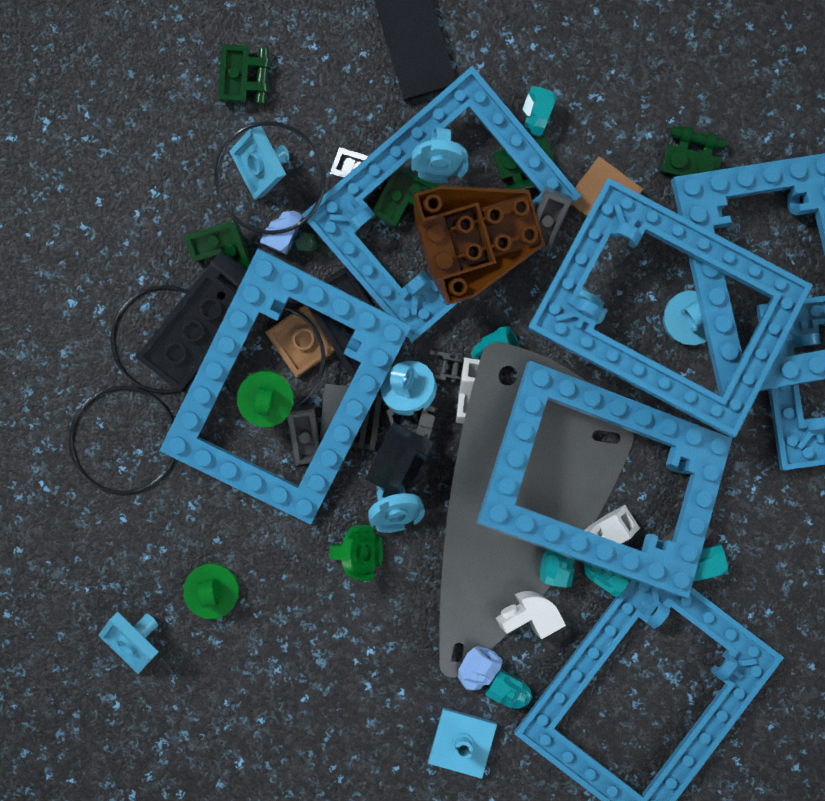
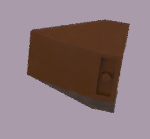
(474, 236)

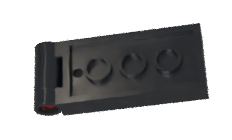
(188, 331)

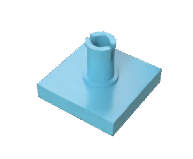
(259, 162)
(130, 640)
(462, 742)

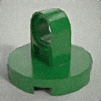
(265, 398)
(359, 552)
(211, 591)

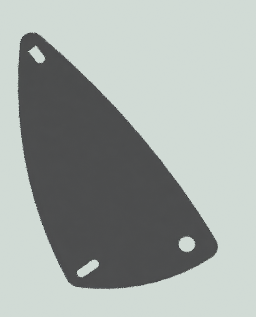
(564, 480)

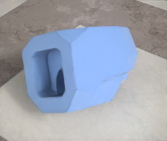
(282, 242)
(479, 668)

